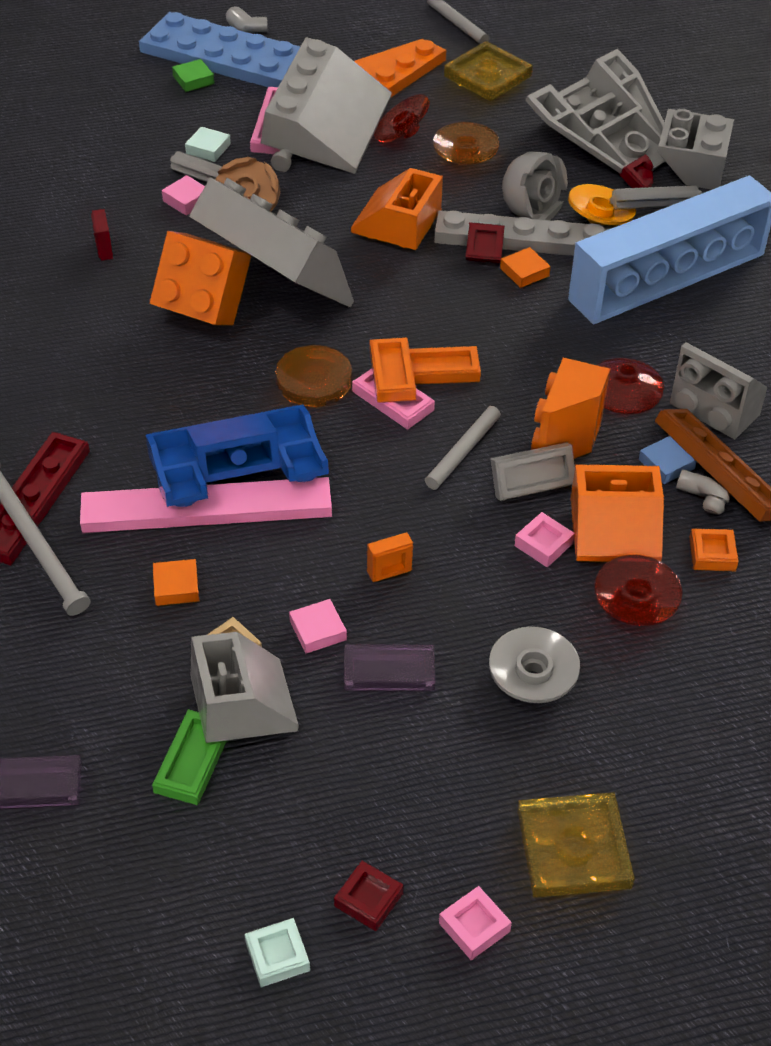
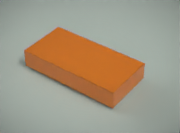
(445, 365)
(392, 370)

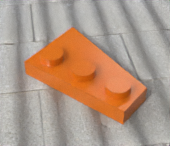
(403, 64)

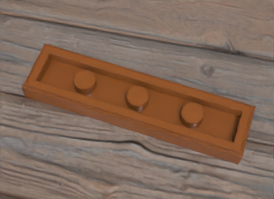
(718, 461)

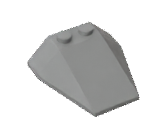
(605, 113)

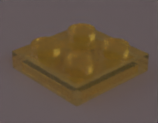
(488, 70)
(575, 845)

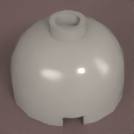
(534, 185)

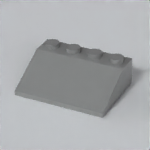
(325, 107)
(272, 238)

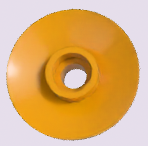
(594, 204)

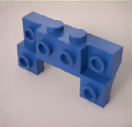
(233, 448)

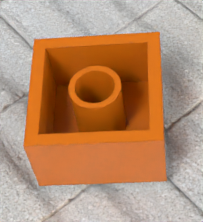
(200, 278)

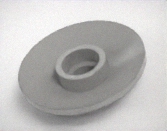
(536, 651)

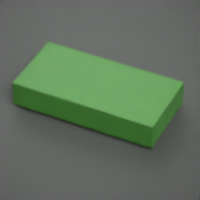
(188, 762)

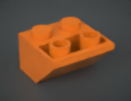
(402, 209)
(572, 407)
(617, 512)

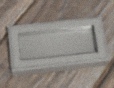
(533, 471)

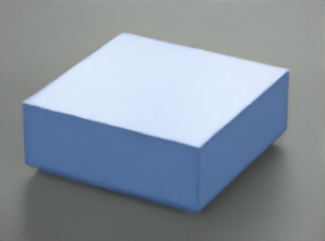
(669, 457)

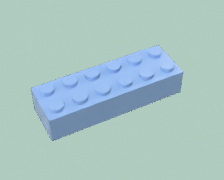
(670, 249)

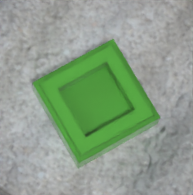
(193, 75)

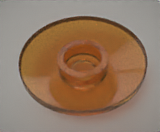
(466, 143)

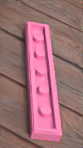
(225, 505)

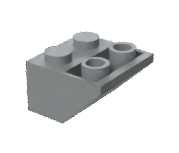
(696, 146)
(716, 392)
(239, 688)

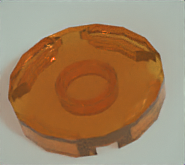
(313, 375)

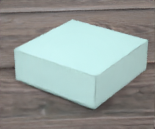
(207, 144)
(277, 952)

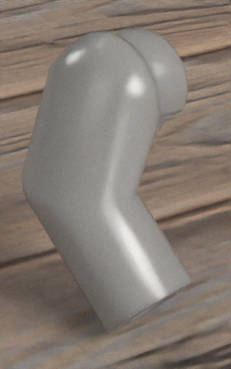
(242, 21)
(704, 486)

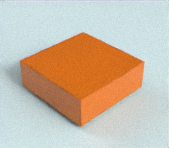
(525, 267)
(713, 549)
(389, 557)
(175, 582)

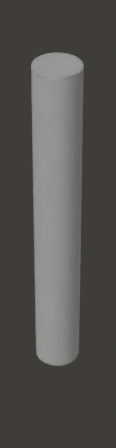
(459, 20)
(462, 447)

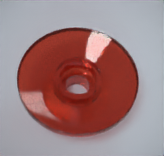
(402, 119)
(631, 386)
(638, 590)

